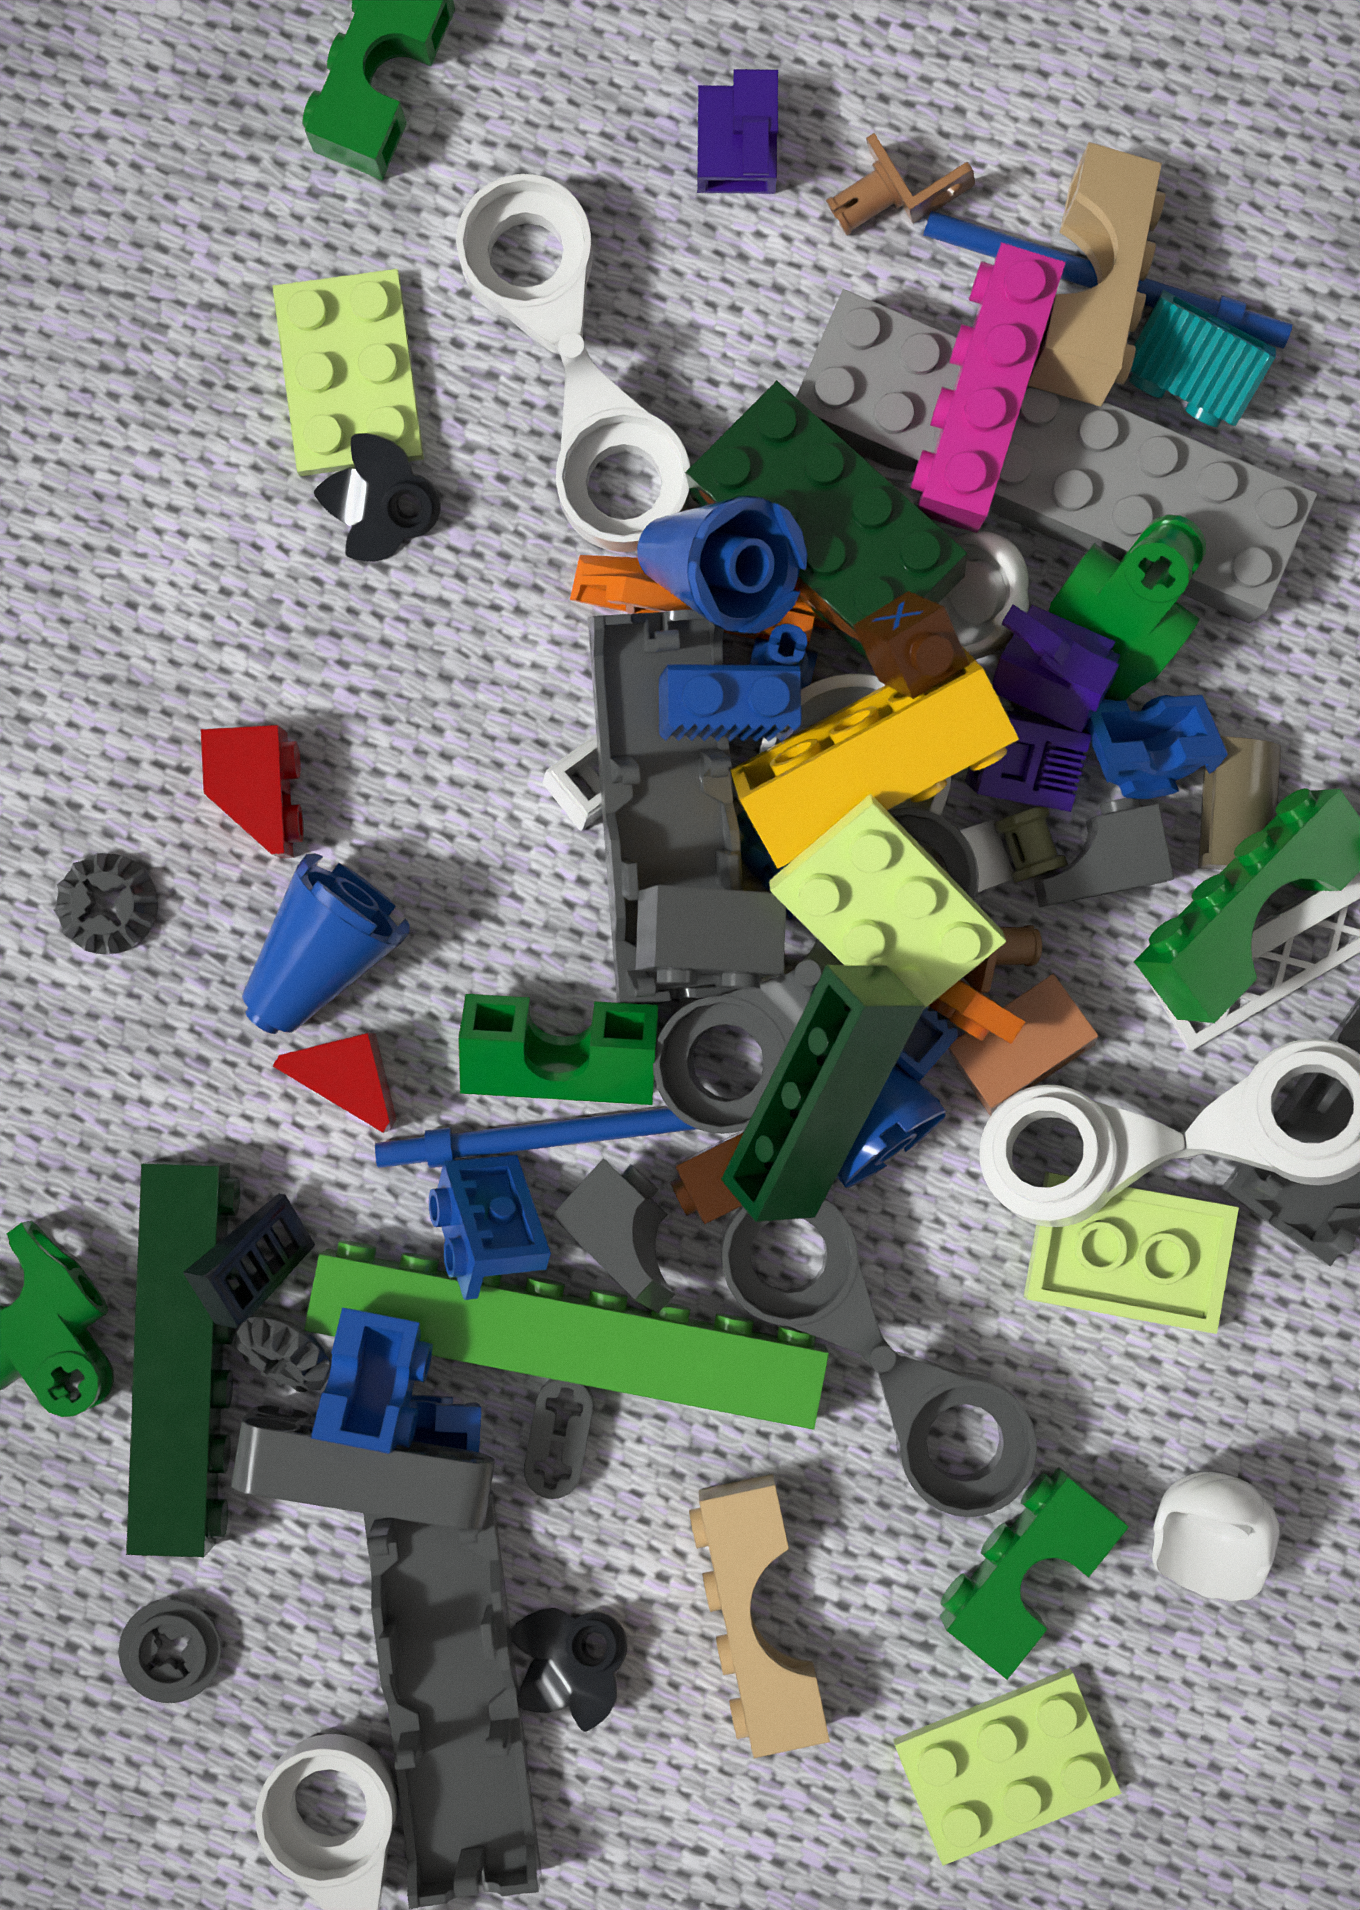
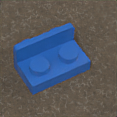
(487, 1221)

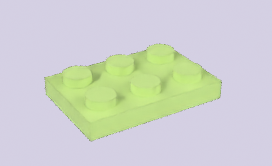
(346, 367)
(887, 903)
(1138, 1259)
(1006, 1766)

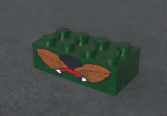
(857, 528)

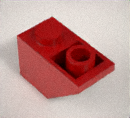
(250, 778)

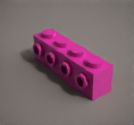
(990, 386)

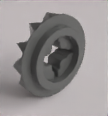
(135, 907)
(283, 1353)
(168, 1680)

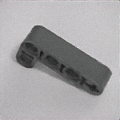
(409, 1484)

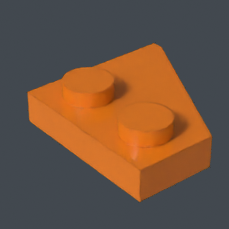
(977, 1013)

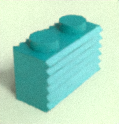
(1199, 361)

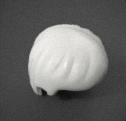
(991, 585)
(1215, 1536)

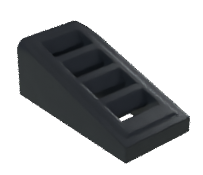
(209, 1272)

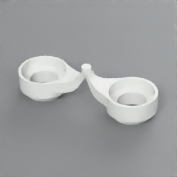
(595, 411)
(1128, 1145)
(336, 1869)

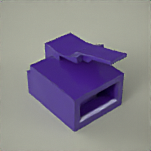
(738, 134)
(1054, 666)
(1038, 766)

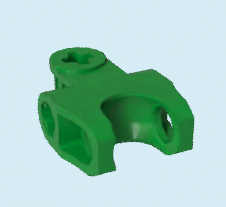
(1137, 599)
(47, 1327)

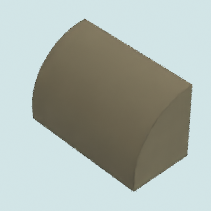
(1237, 798)

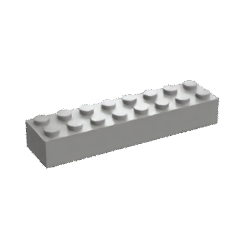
(1069, 465)

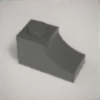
(1121, 853)
(618, 1227)

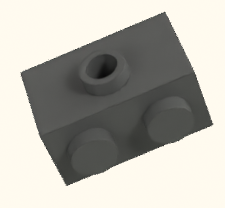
(710, 934)

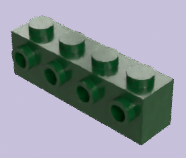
(821, 1091)

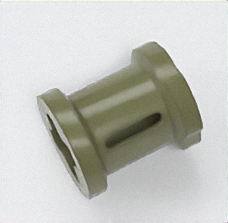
(1030, 844)

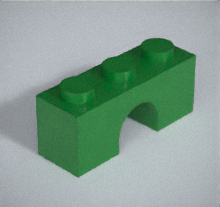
(349, 116)
(514, 1058)
(1058, 1523)

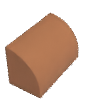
(1049, 1040)

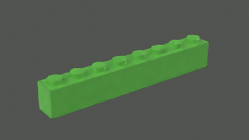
(579, 1338)

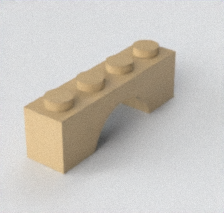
(1109, 218)
(777, 1692)

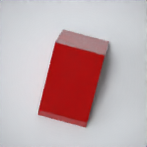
(346, 1074)

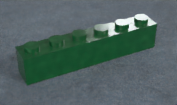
(178, 1364)

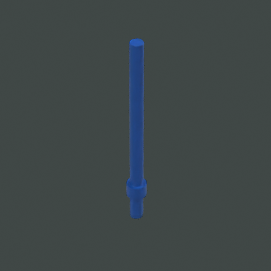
(1083, 273)
(443, 1145)

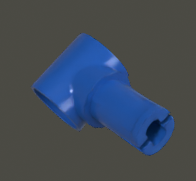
(786, 648)

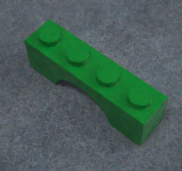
(1205, 953)

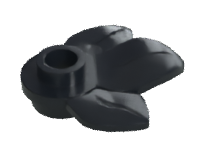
(370, 496)
(564, 1669)

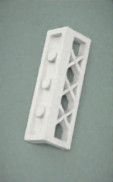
(1281, 929)

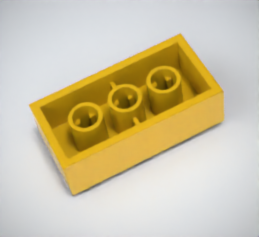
(876, 748)

